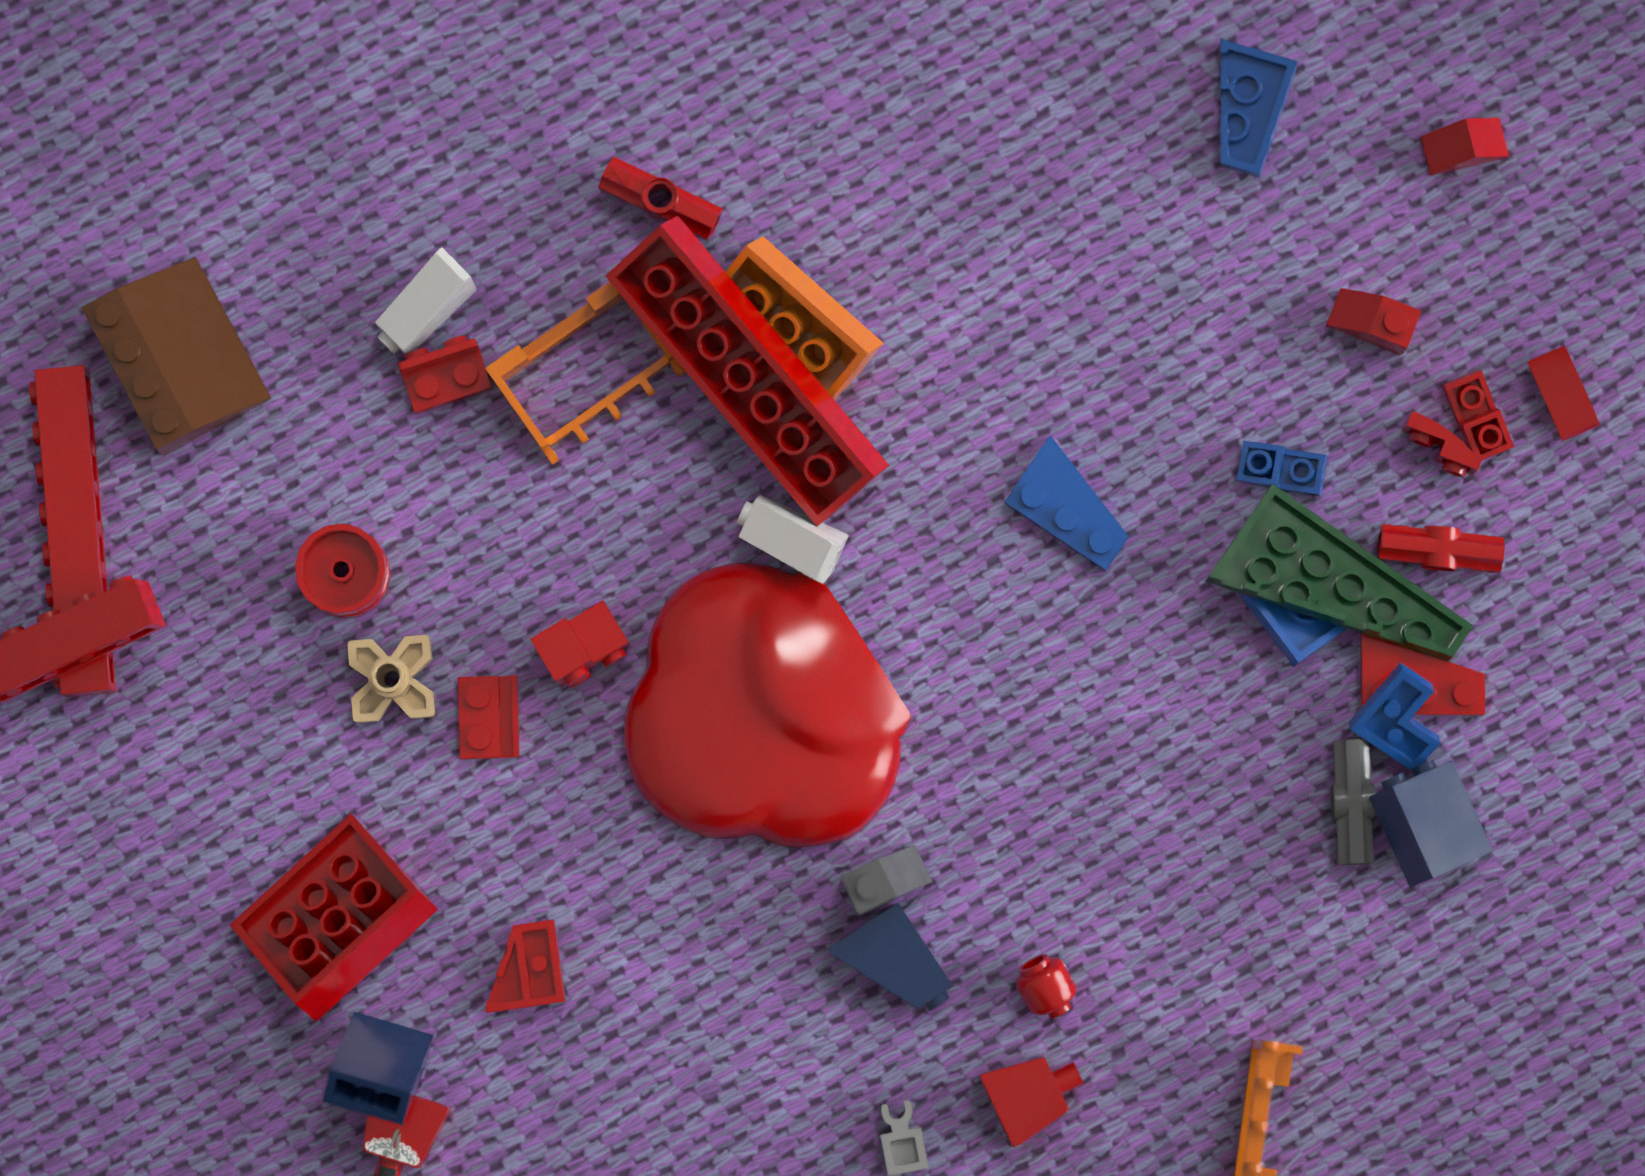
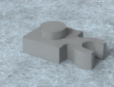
(902, 1147)

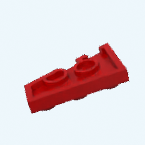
(1456, 688)

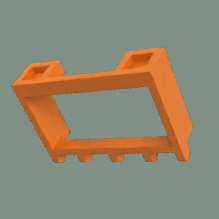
(519, 358)
(1268, 1066)

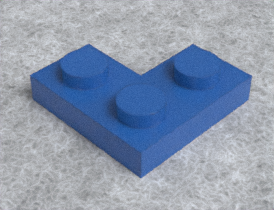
(1388, 718)

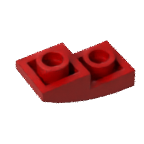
(1563, 393)
(1477, 415)
(1452, 453)

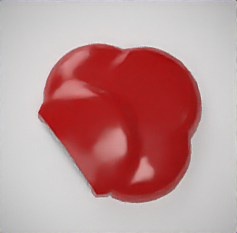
(762, 712)

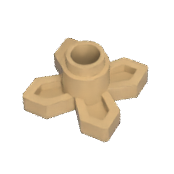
(376, 697)

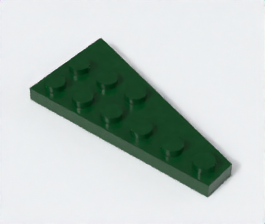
(1316, 570)

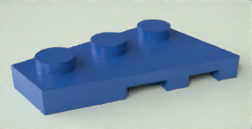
(1252, 102)
(1066, 507)
(1292, 631)

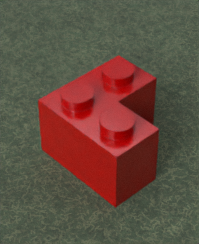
(580, 645)

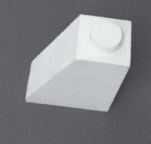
(425, 303)
(792, 537)

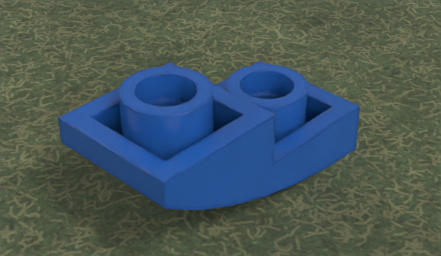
(1286, 468)

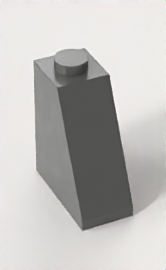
(885, 880)

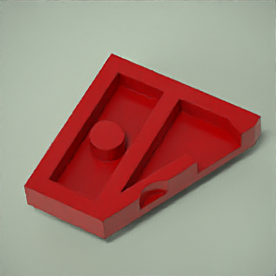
(529, 969)

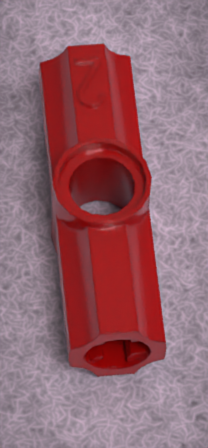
(637, 186)
(1440, 548)

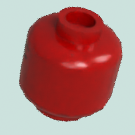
(1046, 986)

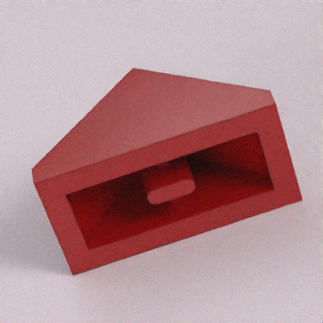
(1464, 145)

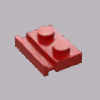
(488, 717)

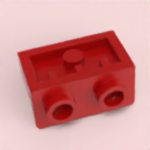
(444, 374)

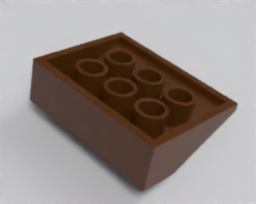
(176, 354)

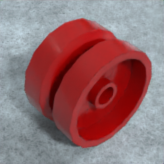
(348, 595)

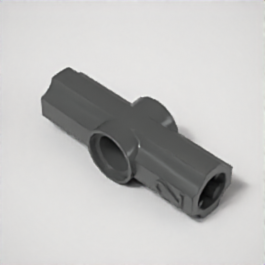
(1351, 802)

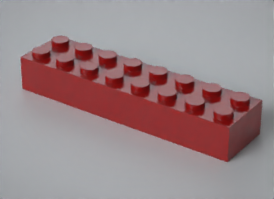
(746, 370)

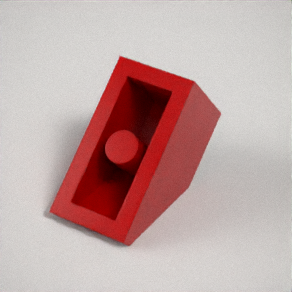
(1374, 319)

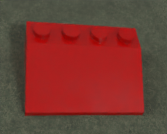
(333, 918)

